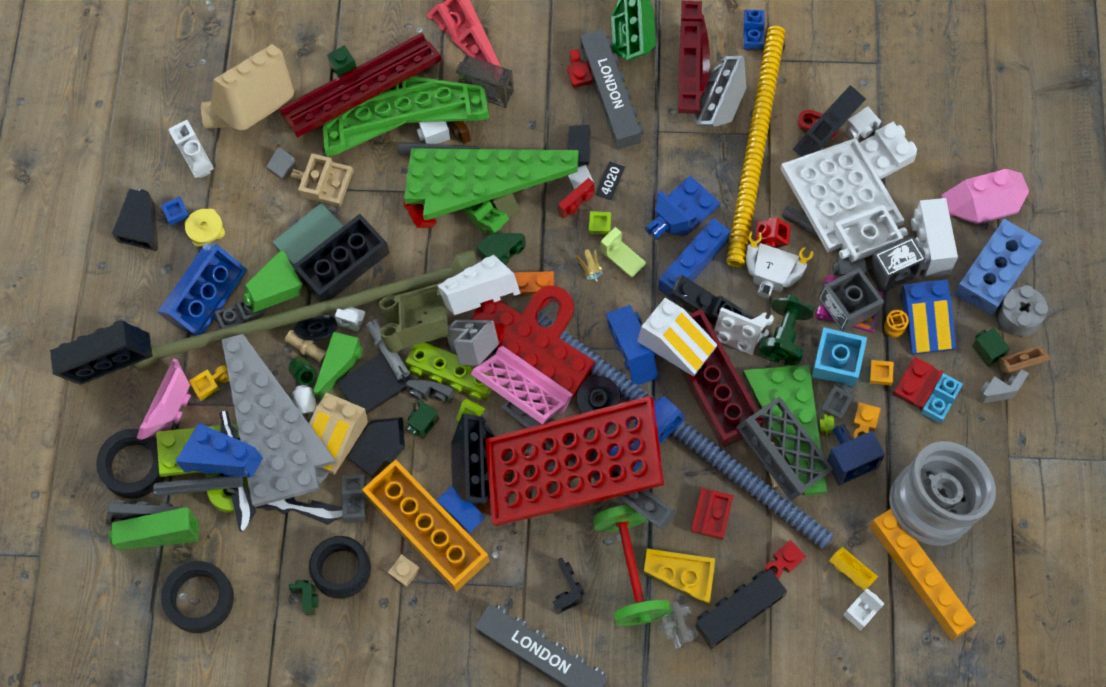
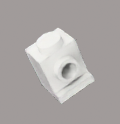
(862, 124)

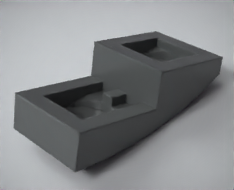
(353, 498)

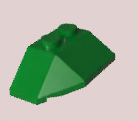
(633, 28)

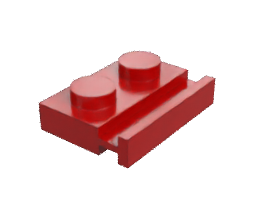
(918, 383)
(712, 513)

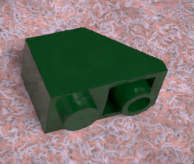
(502, 246)

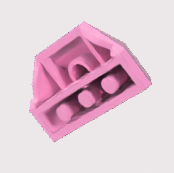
(987, 196)
(166, 403)

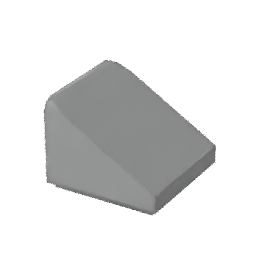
(281, 163)

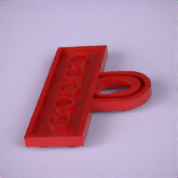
(536, 344)

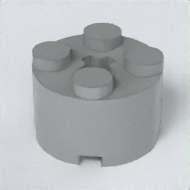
(1022, 311)

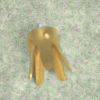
(594, 268)

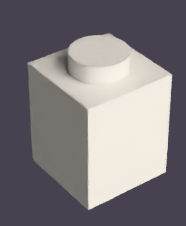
(433, 132)

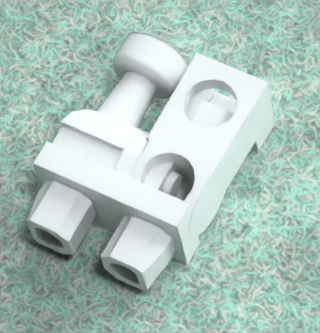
(191, 149)

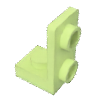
(621, 254)

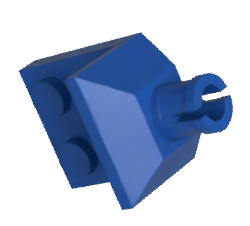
(682, 209)

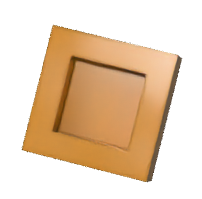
(881, 372)

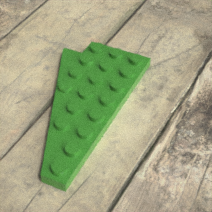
(465, 177)

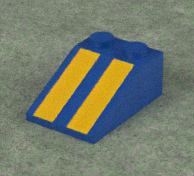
(929, 316)

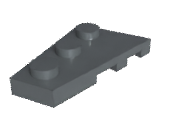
(124, 511)

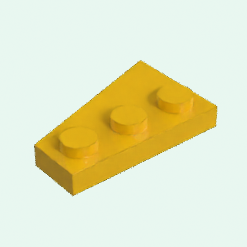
(682, 571)

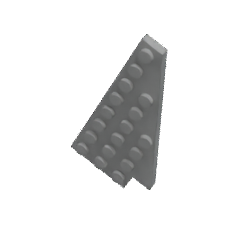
(273, 426)

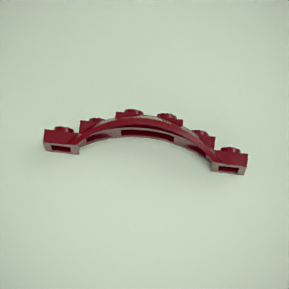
(693, 57)

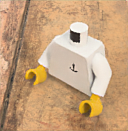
(773, 267)

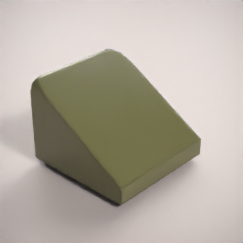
(506, 204)

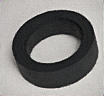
(106, 456)
(178, 578)

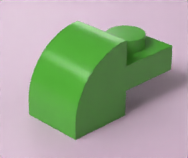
(486, 217)

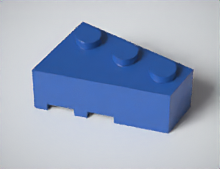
(625, 330)
(218, 453)

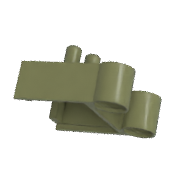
(420, 318)

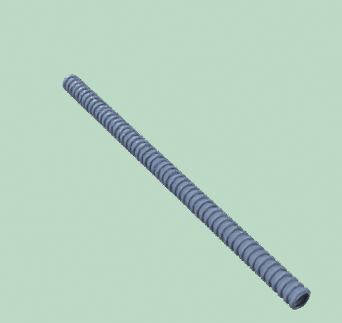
(709, 451)

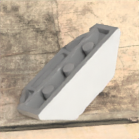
(723, 93)

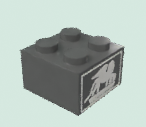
(896, 264)
(851, 299)

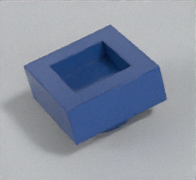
(175, 211)

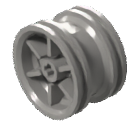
(947, 500)

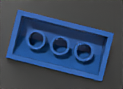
(202, 290)
(667, 418)

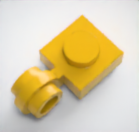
(205, 383)

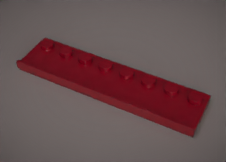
(359, 85)

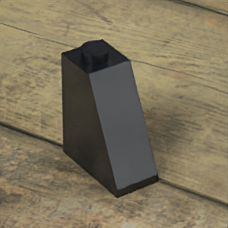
(137, 221)

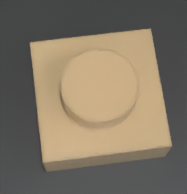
(404, 570)

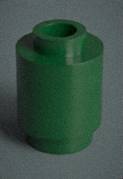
(302, 371)

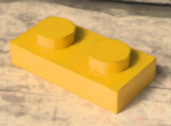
(853, 568)

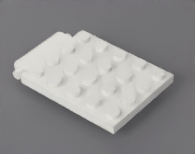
(845, 200)

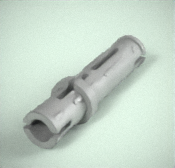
(392, 358)

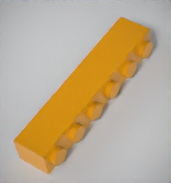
(923, 575)

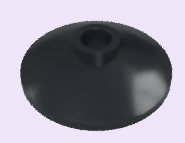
(316, 328)
(594, 387)

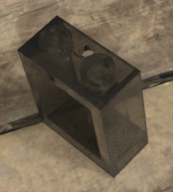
(493, 78)

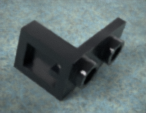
(568, 600)

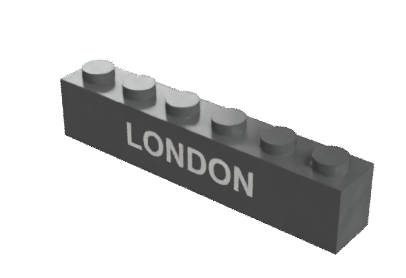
(610, 89)
(536, 651)

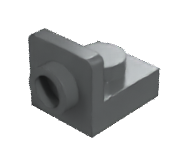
(839, 400)

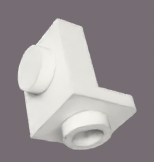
(863, 609)

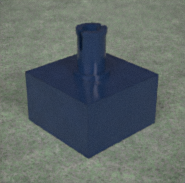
(854, 456)

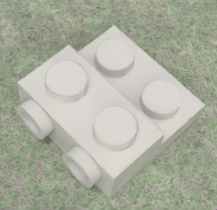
(889, 150)

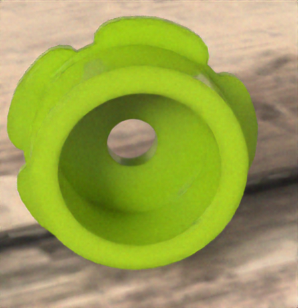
(827, 424)

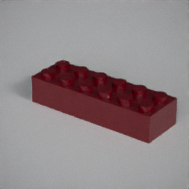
(720, 391)

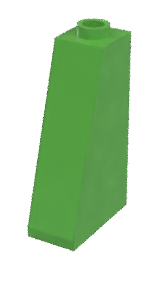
(155, 530)

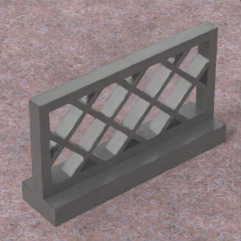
(773, 456)

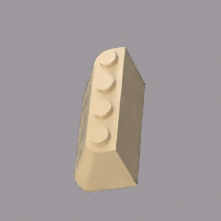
(252, 89)

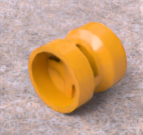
(894, 328)

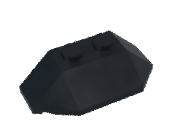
(470, 459)

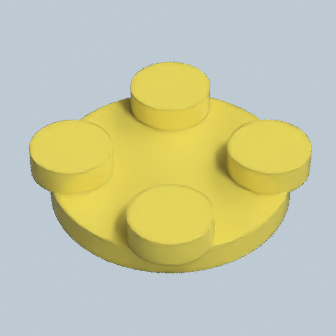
(204, 227)

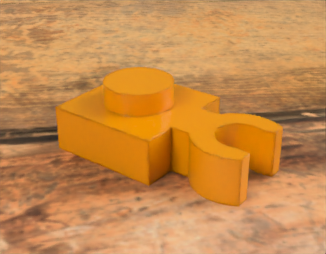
(865, 418)

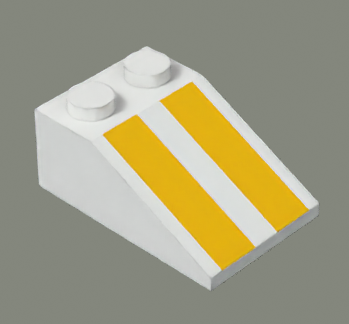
(676, 337)

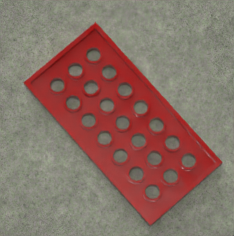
(586, 491)

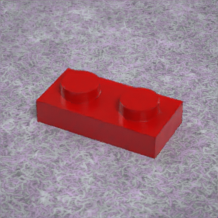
(571, 203)

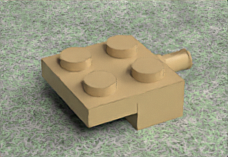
(324, 180)

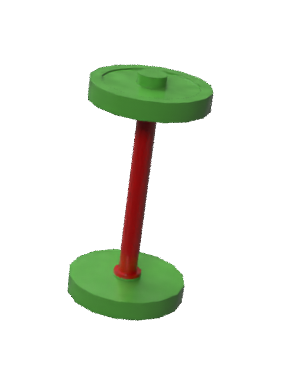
(642, 612)

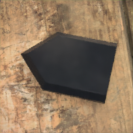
(378, 445)

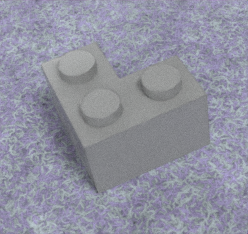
(472, 340)

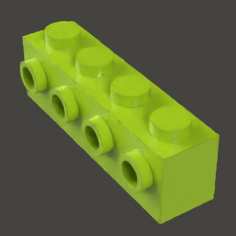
(444, 368)

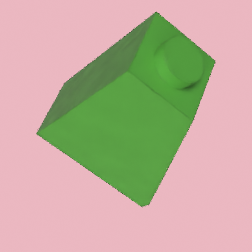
(272, 284)

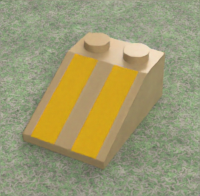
(338, 427)

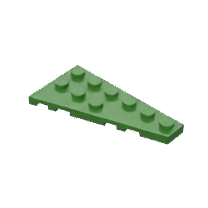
(796, 391)

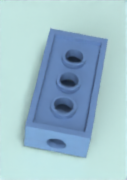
(998, 266)

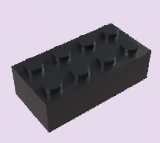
(341, 259)
(101, 353)

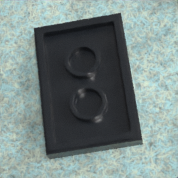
(372, 384)

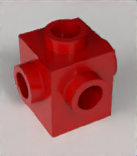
(774, 232)

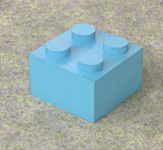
(839, 357)

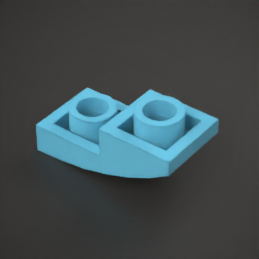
(941, 398)

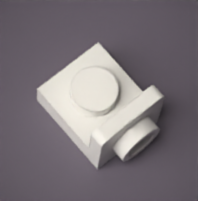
(350, 318)

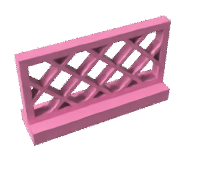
(534, 384)

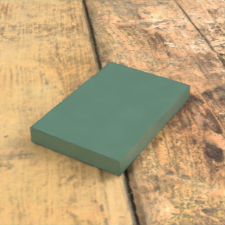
(307, 233)

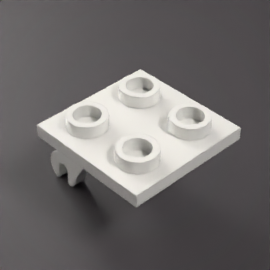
(741, 331)

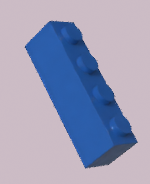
(695, 256)

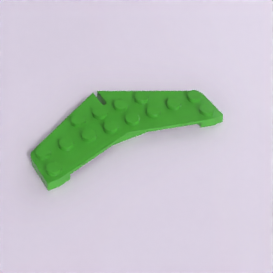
(416, 102)

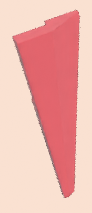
(464, 27)

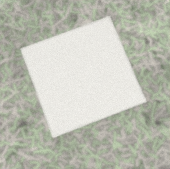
(580, 176)

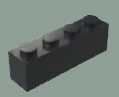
(740, 609)

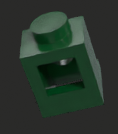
(422, 420)

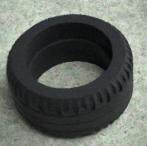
(330, 546)

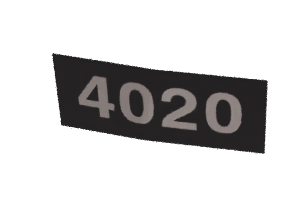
(610, 180)

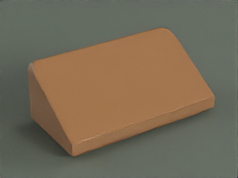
(1023, 359)

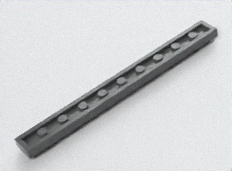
(643, 501)

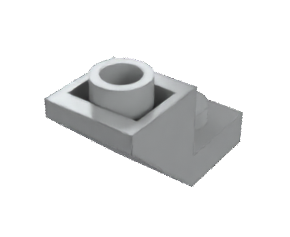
(999, 390)

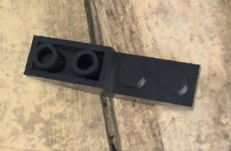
(830, 122)
(698, 298)

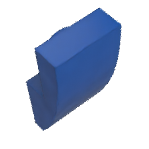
(753, 29)
(463, 512)

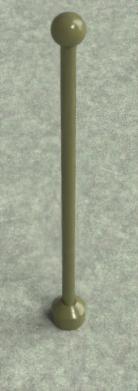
(459, 264)

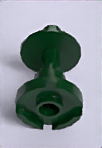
(782, 344)

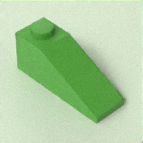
(338, 361)

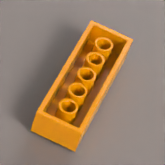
(426, 525)

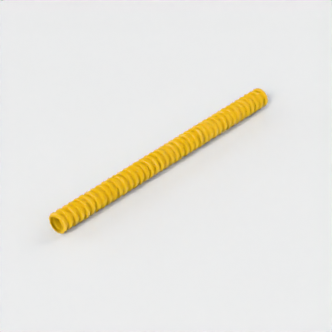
(755, 147)

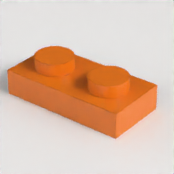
(531, 282)

